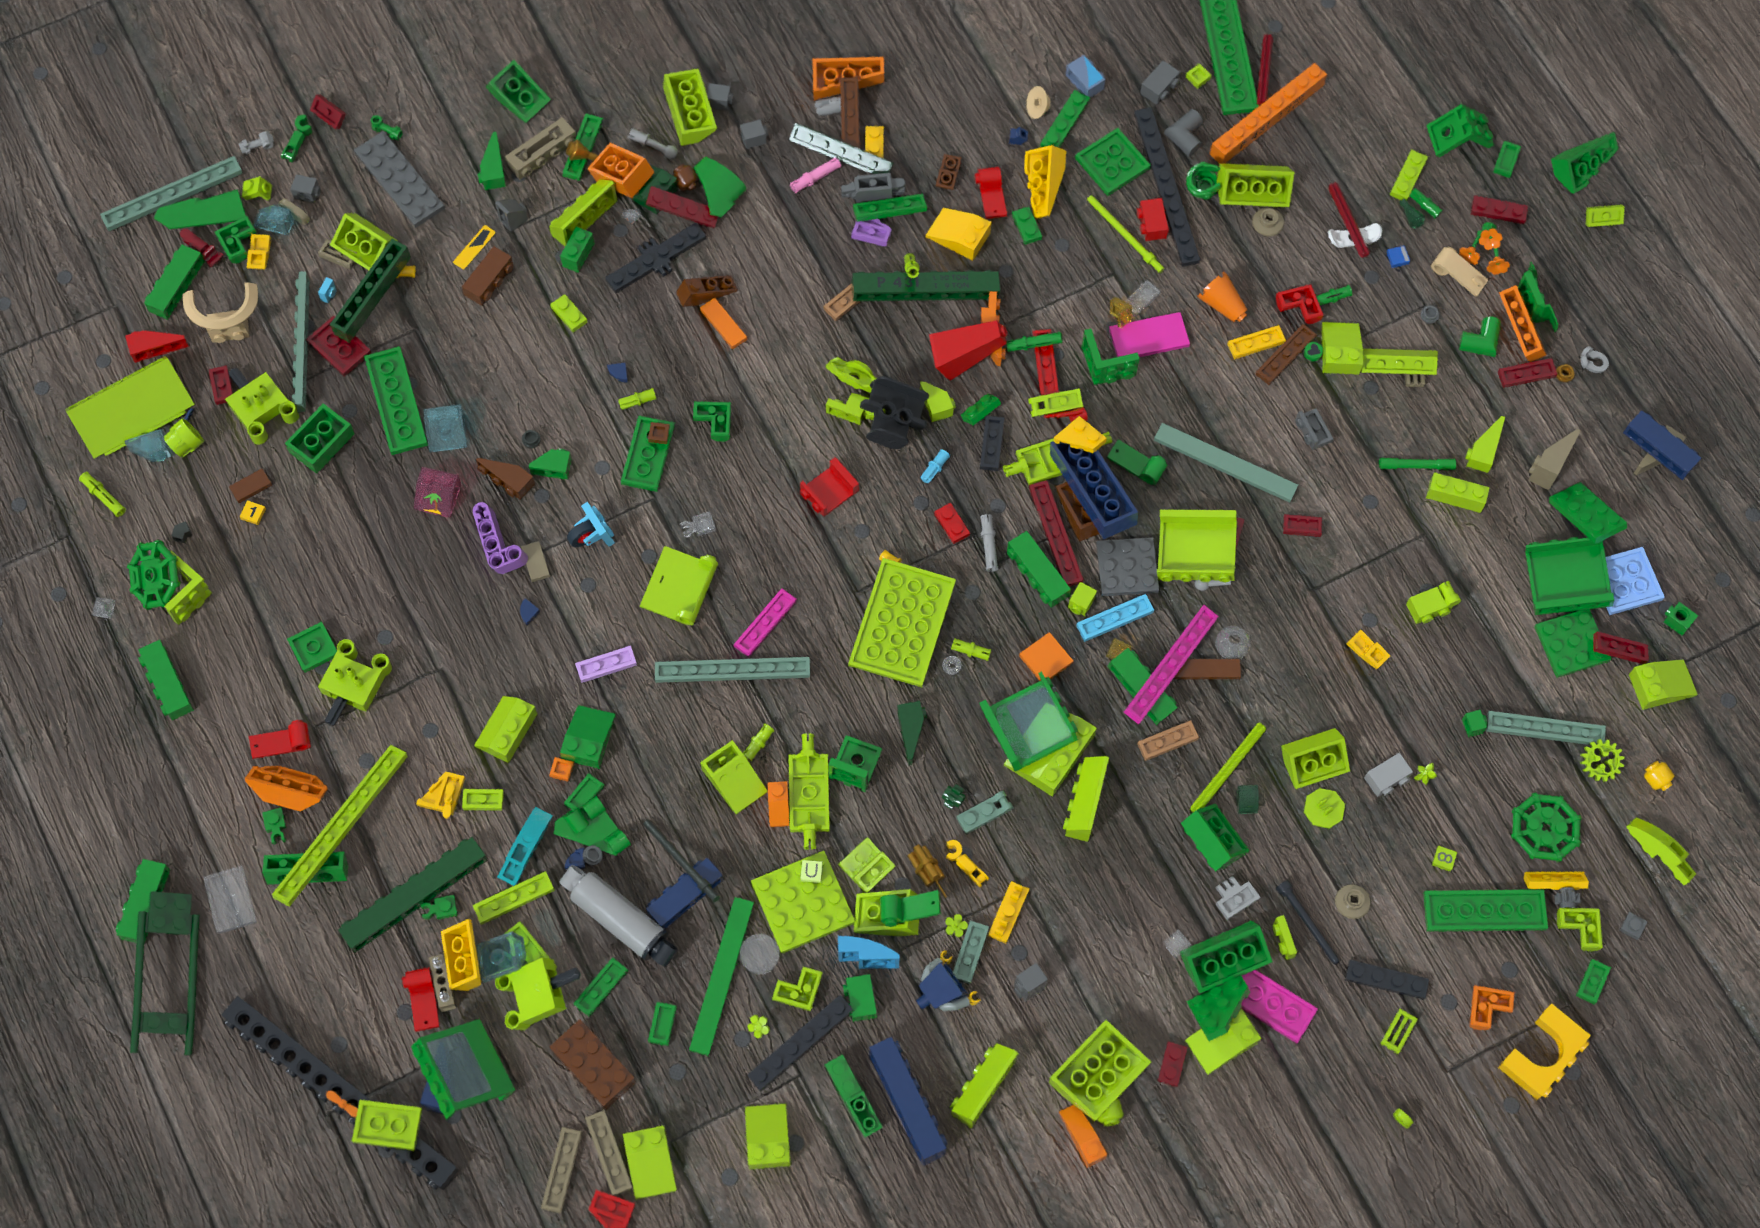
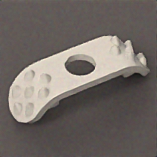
(1369, 233)

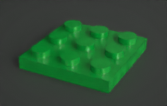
(1112, 161)
(1570, 642)

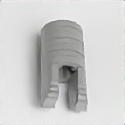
(828, 106)

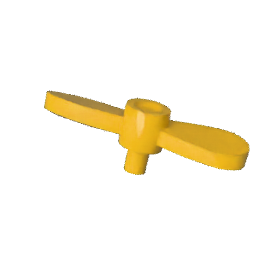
(450, 788)

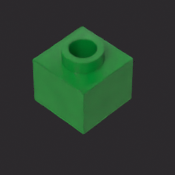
(1474, 723)

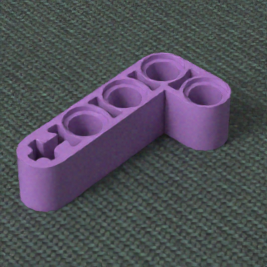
(493, 537)

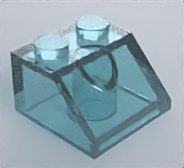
(445, 428)
(501, 955)

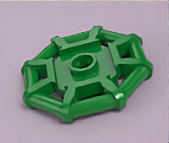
(141, 574)
(1557, 825)

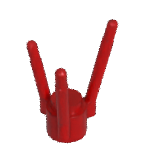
(1073, 414)

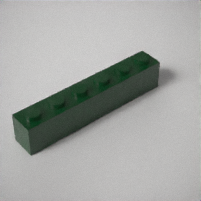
(370, 290)

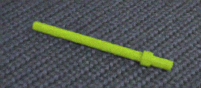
(1149, 257)

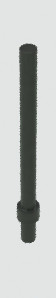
(703, 884)

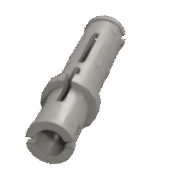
(989, 542)

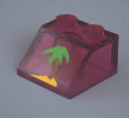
(436, 492)

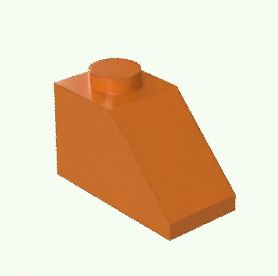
(778, 804)

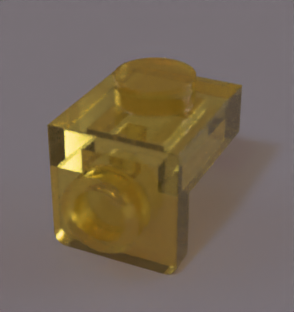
(1121, 310)

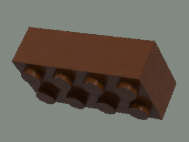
(592, 1064)

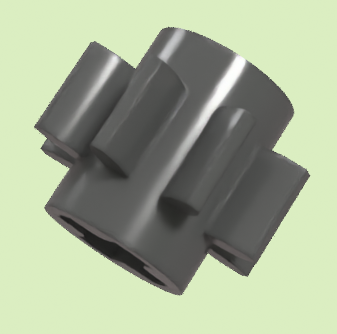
(1567, 898)

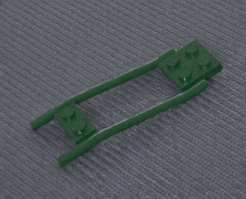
(166, 915)

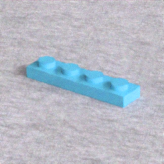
(1115, 617)

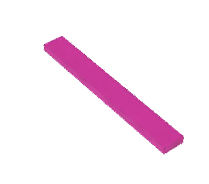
(1170, 664)

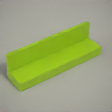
(1400, 361)

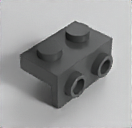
(1314, 429)

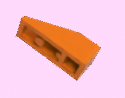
(1083, 1136)

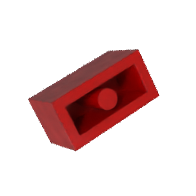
(1153, 219)

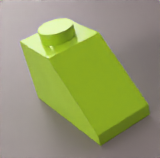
(939, 403)

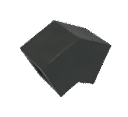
(181, 532)

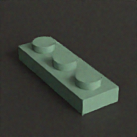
(970, 952)

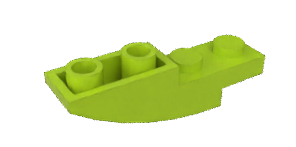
(1656, 841)

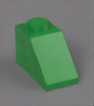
(552, 464)

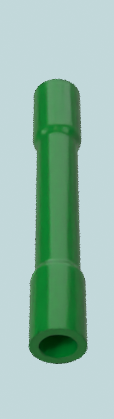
(1395, 463)

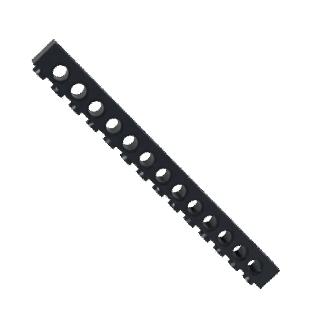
(240, 1009)

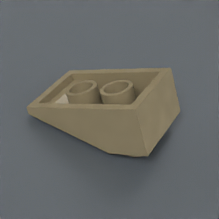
(1548, 466)

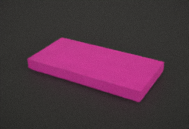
(1150, 336)
(1277, 1006)

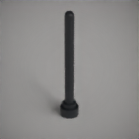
(1286, 890)

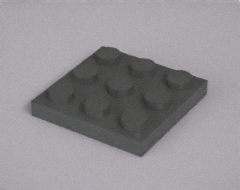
(1127, 567)

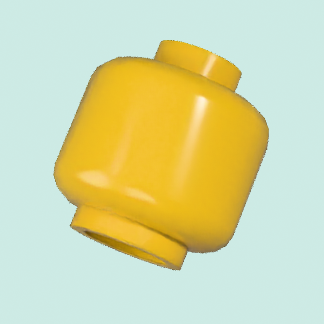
(1659, 775)

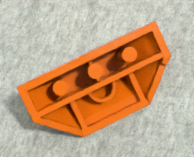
(286, 787)

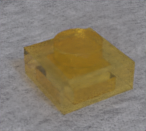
(1116, 648)

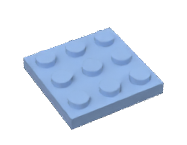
(1632, 581)

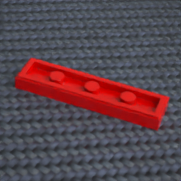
(1046, 366)

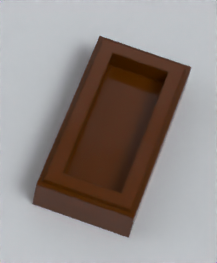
(250, 485)

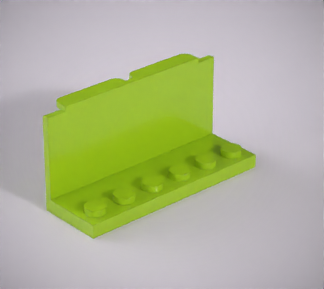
(130, 407)

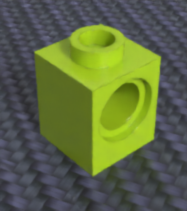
(1082, 599)

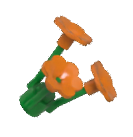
(1490, 239)

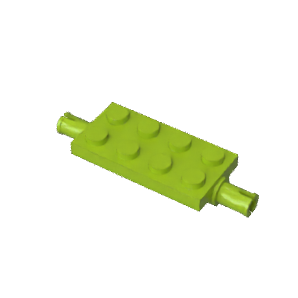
(1037, 463)
(808, 792)

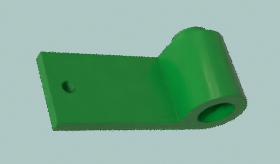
(1138, 464)
(899, 910)

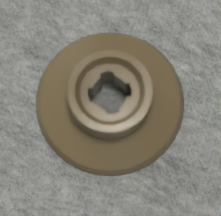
(1267, 227)
(1349, 909)

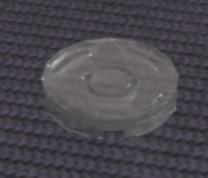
(759, 954)

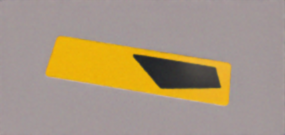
(474, 247)

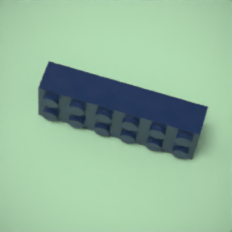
(1095, 488)
(907, 1101)

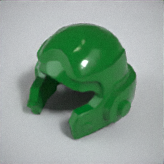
(1202, 181)

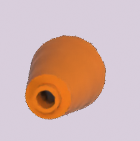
(1224, 298)

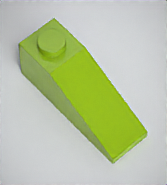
(1484, 449)

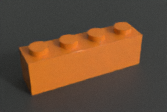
(1522, 323)

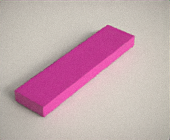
(765, 622)

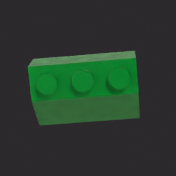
(1214, 837)

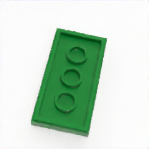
(645, 459)

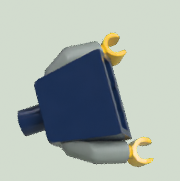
(942, 987)

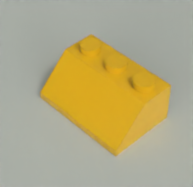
(461, 956)

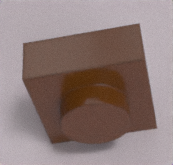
(659, 433)

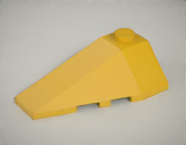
(1045, 171)

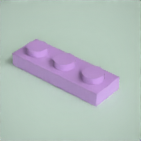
(606, 664)

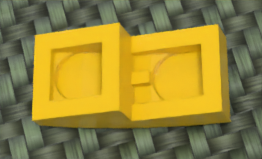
(259, 251)
(1369, 651)

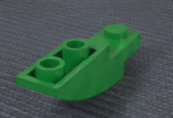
(853, 1096)

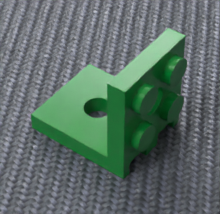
(1464, 126)
(1107, 370)
(852, 774)

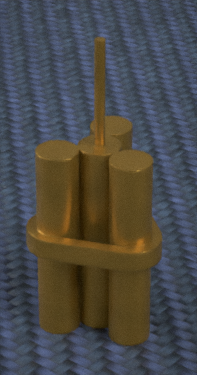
(926, 866)

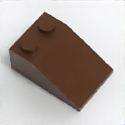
(1077, 516)

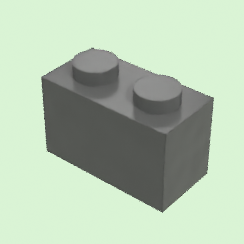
(1160, 82)
(1030, 982)

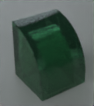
(1247, 799)

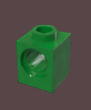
(1685, 613)

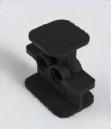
(896, 400)

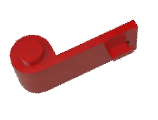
(991, 192)
(281, 742)
(422, 998)

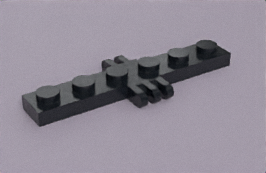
(655, 258)

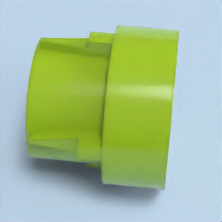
(183, 438)

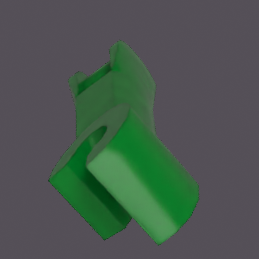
(297, 138)

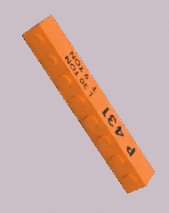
(1268, 114)

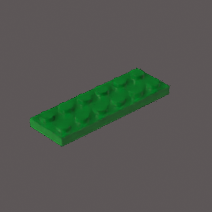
(396, 400)
(1485, 910)

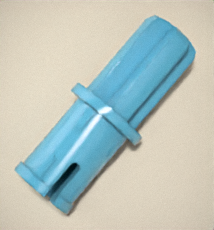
(935, 466)

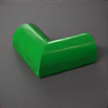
(231, 237)
(1486, 341)
(718, 414)

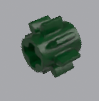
(953, 796)

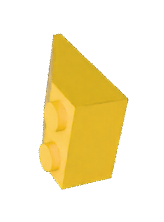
(960, 232)

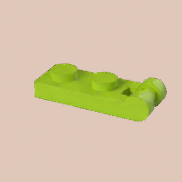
(1056, 402)

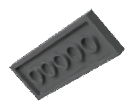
(399, 179)

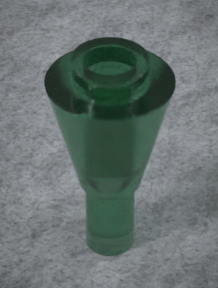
(1413, 216)

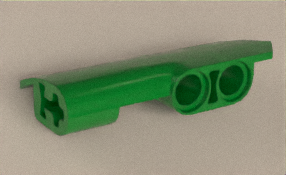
(198, 212)

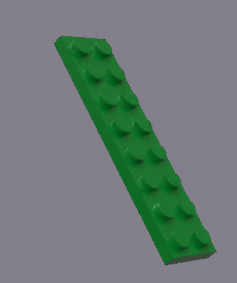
(1229, 56)

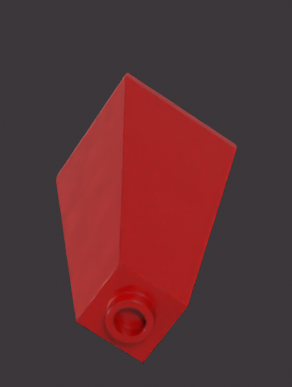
(964, 347)

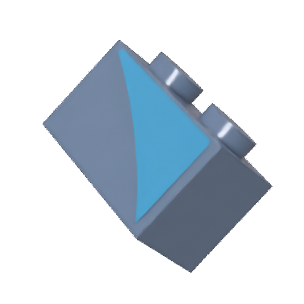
(1085, 76)

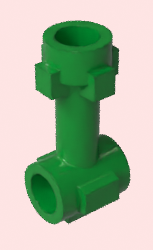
(378, 125)

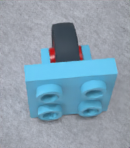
(590, 529)

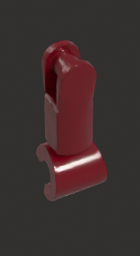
(209, 253)

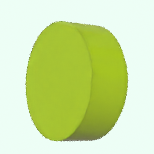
(1402, 1118)

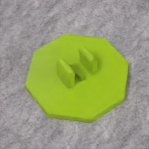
(1324, 808)

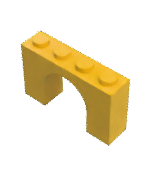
(1570, 1040)

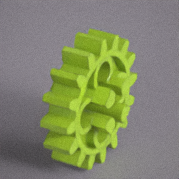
(1599, 771)

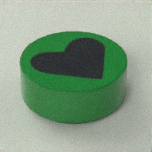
(1313, 351)

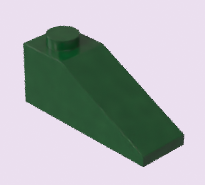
(911, 723)

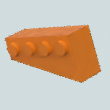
(830, 70)

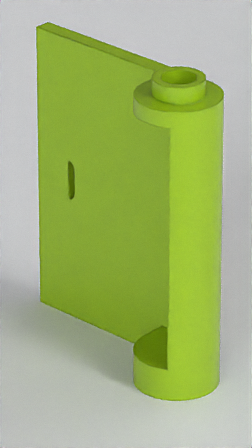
(683, 585)

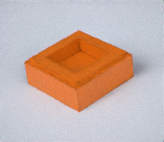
(561, 769)

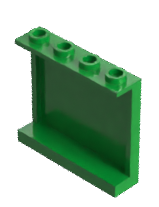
(1568, 576)

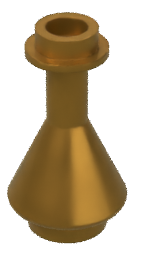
(577, 151)

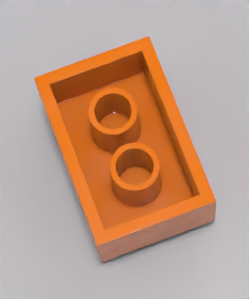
(623, 168)

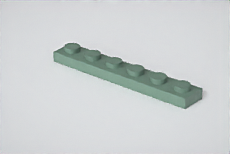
(1544, 728)

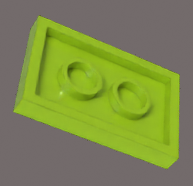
(387, 1125)

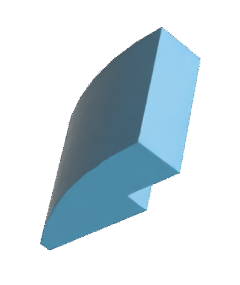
(868, 953)

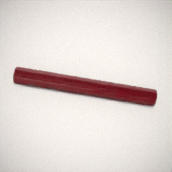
(1264, 69)
(1349, 220)

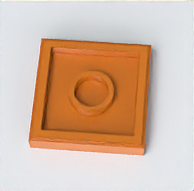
(1046, 656)

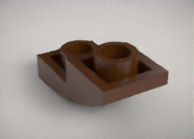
(948, 172)

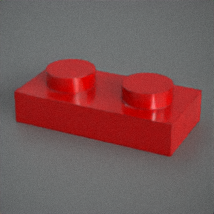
(952, 523)

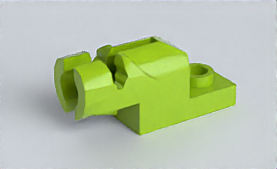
(850, 411)

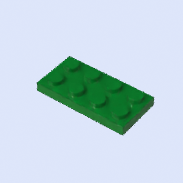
(1588, 512)

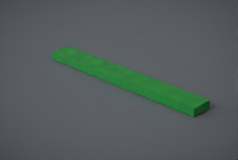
(721, 976)

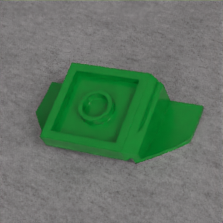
(1535, 300)

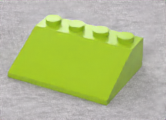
(1053, 769)
(1099, 1071)

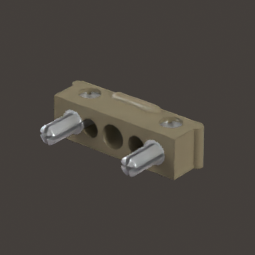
(446, 999)

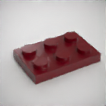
(338, 352)

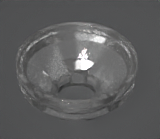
(1229, 650)

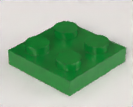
(312, 647)

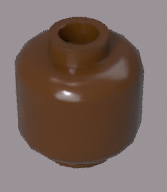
(686, 177)

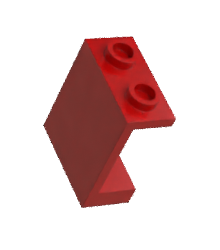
(830, 488)

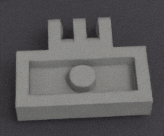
(1235, 897)

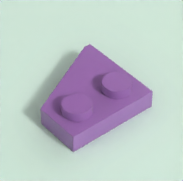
(872, 232)

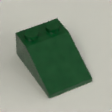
(661, 180)

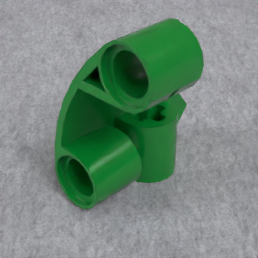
(720, 185)
(592, 827)

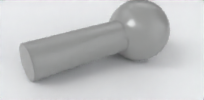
(1204, 585)

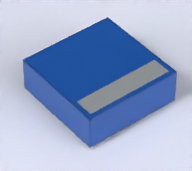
(1398, 256)

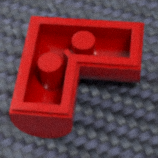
(1301, 297)

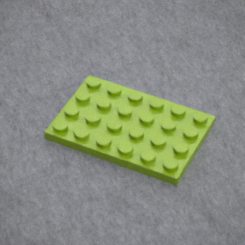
(902, 622)

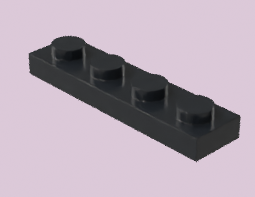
(1387, 979)

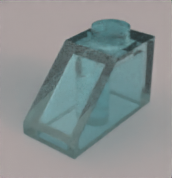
(274, 219)
(149, 446)

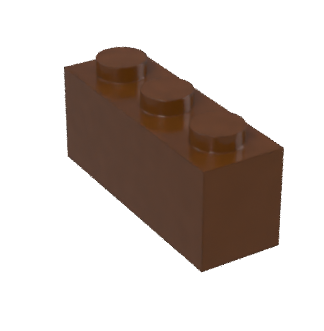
(488, 276)

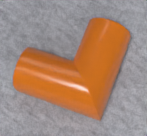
(1486, 1000)

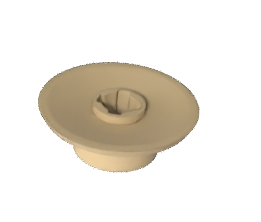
(1037, 102)

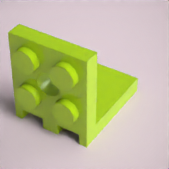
(190, 597)

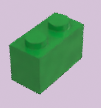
(577, 249)
(860, 997)

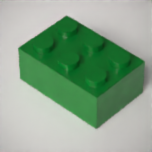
(319, 438)

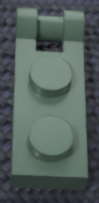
(984, 812)

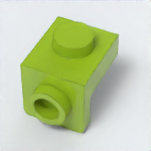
(255, 188)

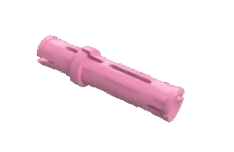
(809, 178)

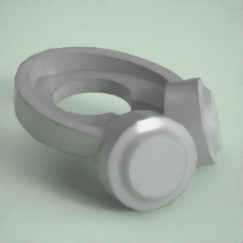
(1589, 353)

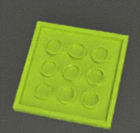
(800, 909)

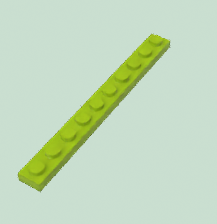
(339, 826)

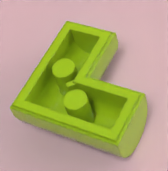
(1587, 921)
(801, 994)

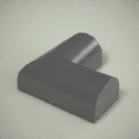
(1182, 129)

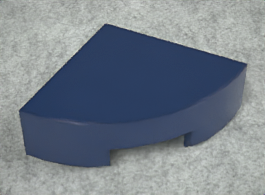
(618, 371)
(528, 611)
(576, 859)

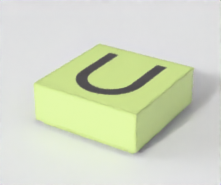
(811, 871)

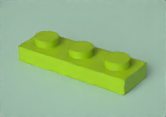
(1408, 175)

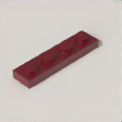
(680, 207)

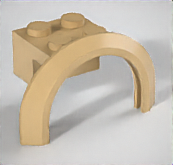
(224, 325)

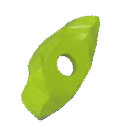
(844, 370)

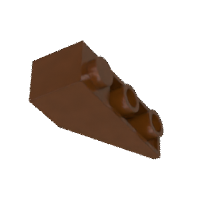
(702, 290)
(511, 477)

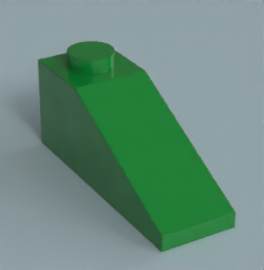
(491, 166)

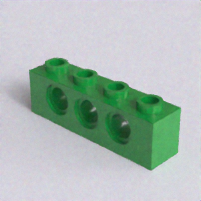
(278, 866)

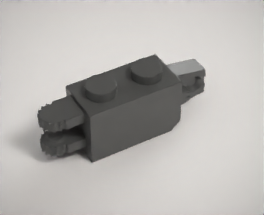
(873, 187)

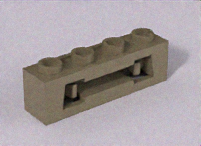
(540, 149)

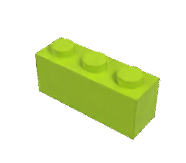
(1457, 492)

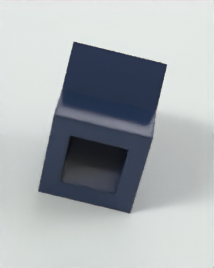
(1018, 136)

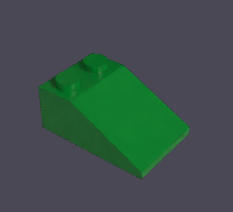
(518, 91)
(587, 736)

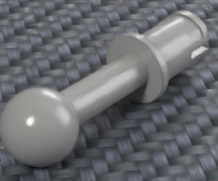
(670, 151)

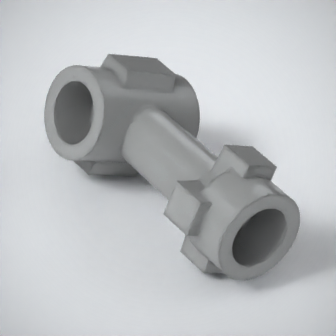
(266, 140)

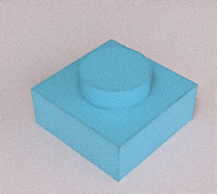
(327, 290)

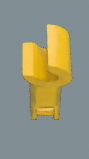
(965, 863)

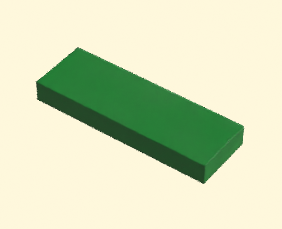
(600, 987)

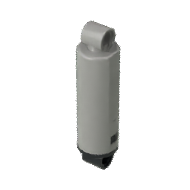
(618, 915)

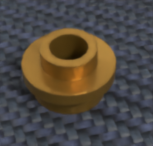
(1565, 369)

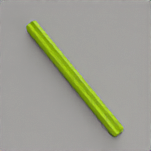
(1228, 767)

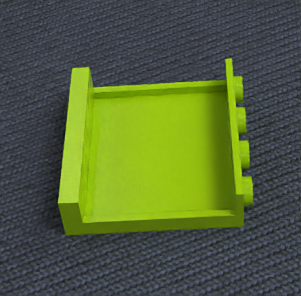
(1197, 545)

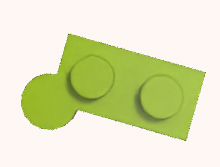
(1433, 603)

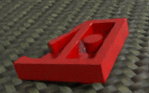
(611, 1210)

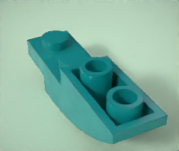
(524, 846)

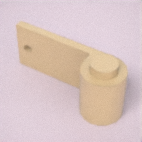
(1453, 264)

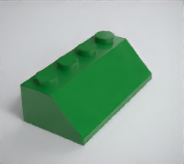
(1226, 956)

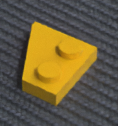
(1081, 436)
(437, 792)

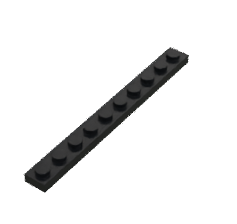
(1167, 187)

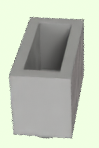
(1388, 775)

